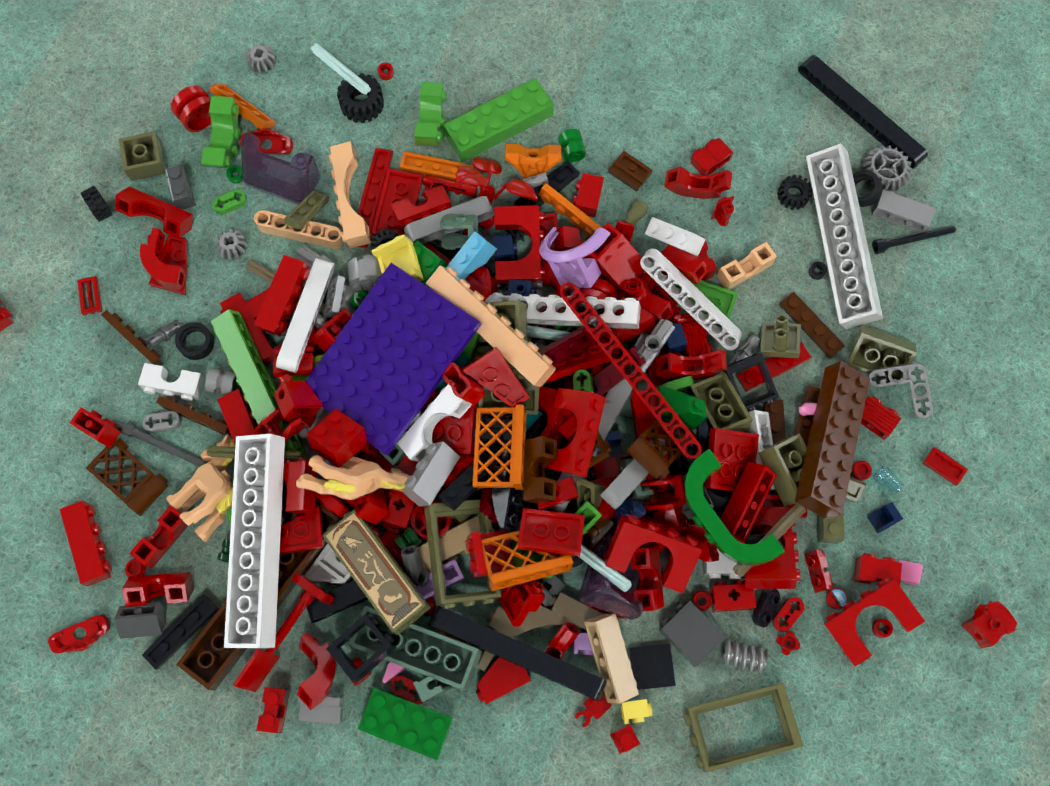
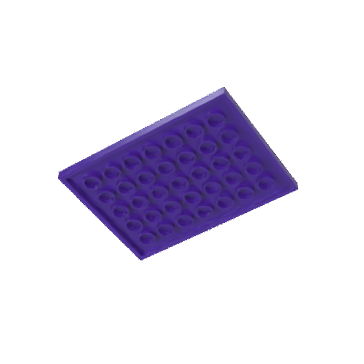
(391, 356)

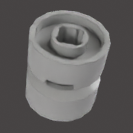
(218, 381)

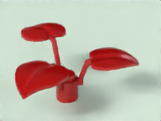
(472, 177)

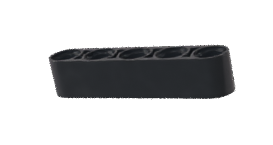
(344, 598)

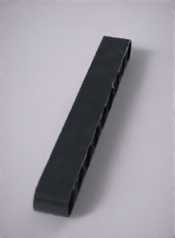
(861, 109)
(518, 653)

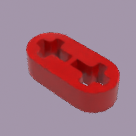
(784, 611)
(403, 693)

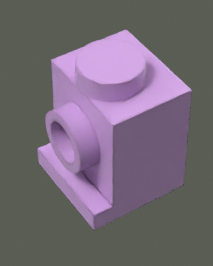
(582, 644)

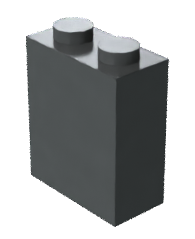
(691, 633)

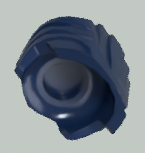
(630, 507)

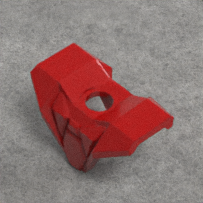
(270, 425)

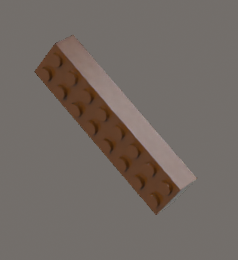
(832, 441)

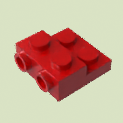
(521, 599)

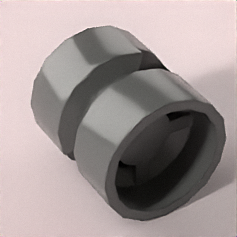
(556, 587)

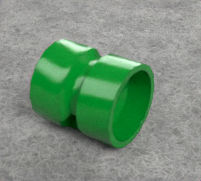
(572, 146)

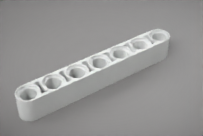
(695, 307)
(305, 315)

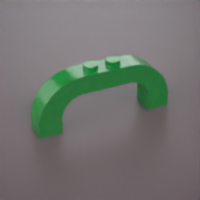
(715, 530)

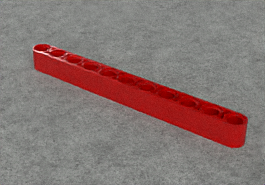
(621, 364)

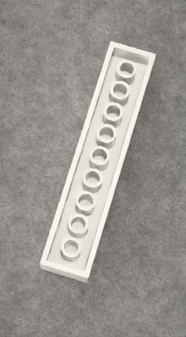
(844, 237)
(255, 542)

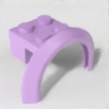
(570, 264)

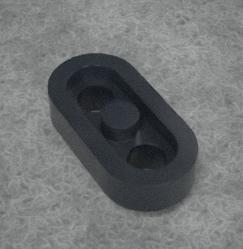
(766, 607)

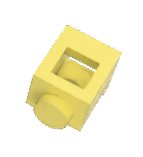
(635, 710)

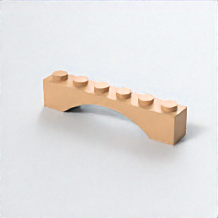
(345, 163)

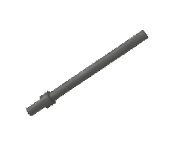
(131, 430)

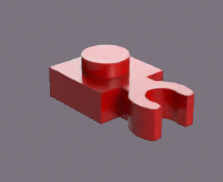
(594, 708)

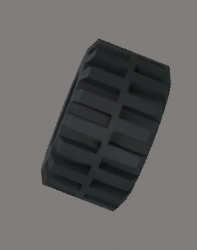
(364, 109)

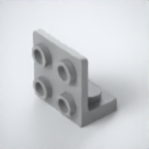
(338, 298)

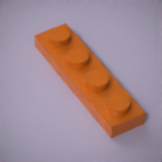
(246, 109)
(430, 165)
(567, 209)

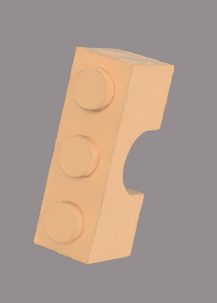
(738, 272)

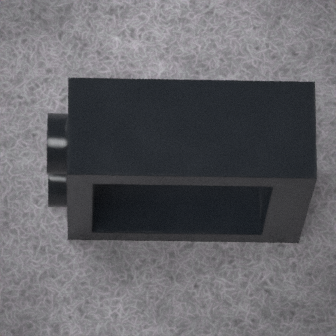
(758, 359)
(344, 661)

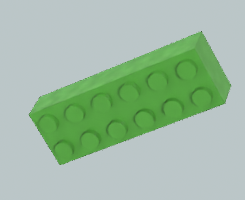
(498, 120)

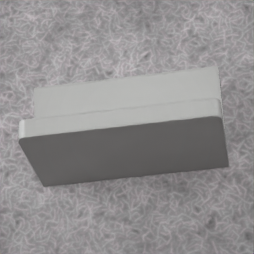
(326, 712)

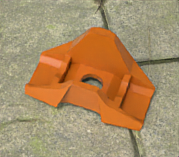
(533, 160)

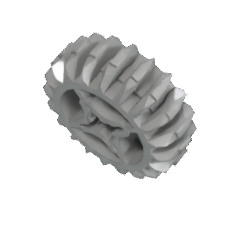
(887, 162)

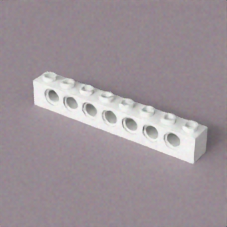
(628, 320)

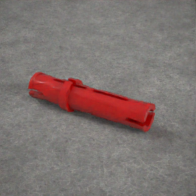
(449, 185)

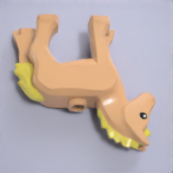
(352, 479)
(213, 482)

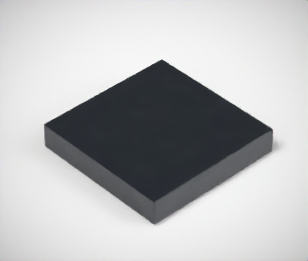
(652, 666)

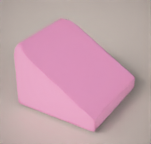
(911, 572)
(392, 671)

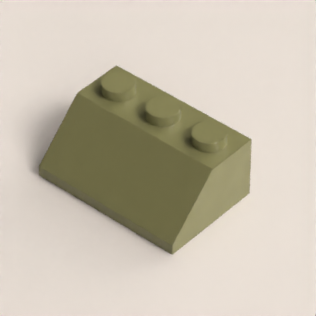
(879, 350)
(530, 404)

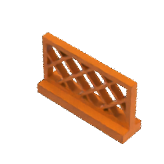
(517, 447)
(524, 573)

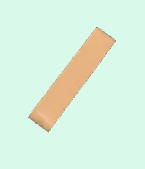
(306, 235)

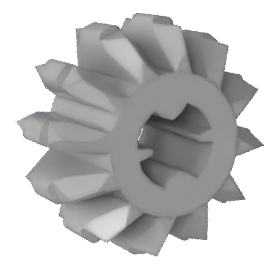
(260, 58)
(230, 244)

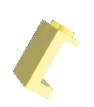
(402, 254)

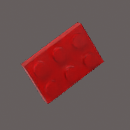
(551, 532)

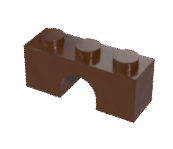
(538, 454)

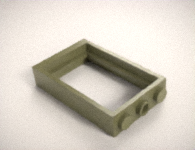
(441, 510)
(785, 715)

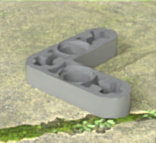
(907, 377)

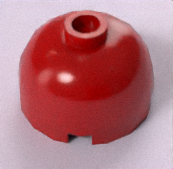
(419, 524)

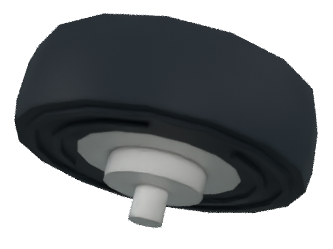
(702, 434)

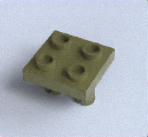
(780, 338)

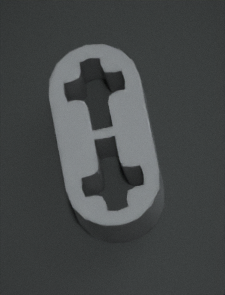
(161, 417)

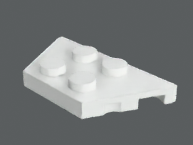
(328, 569)

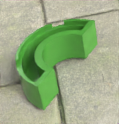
(431, 120)
(224, 133)

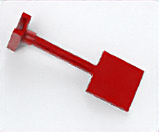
(264, 660)

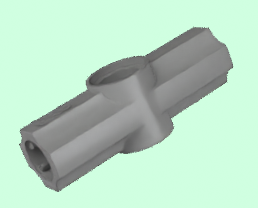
(658, 338)

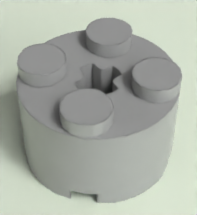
(363, 273)

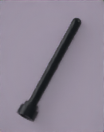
(880, 245)

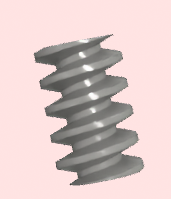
(744, 655)

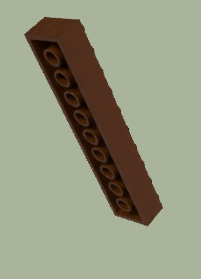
(207, 658)

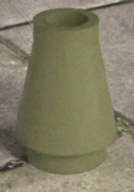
(636, 212)

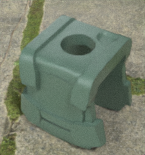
(452, 221)

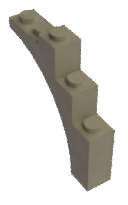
(563, 609)

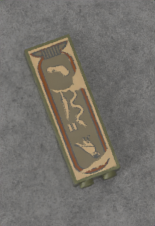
(376, 572)

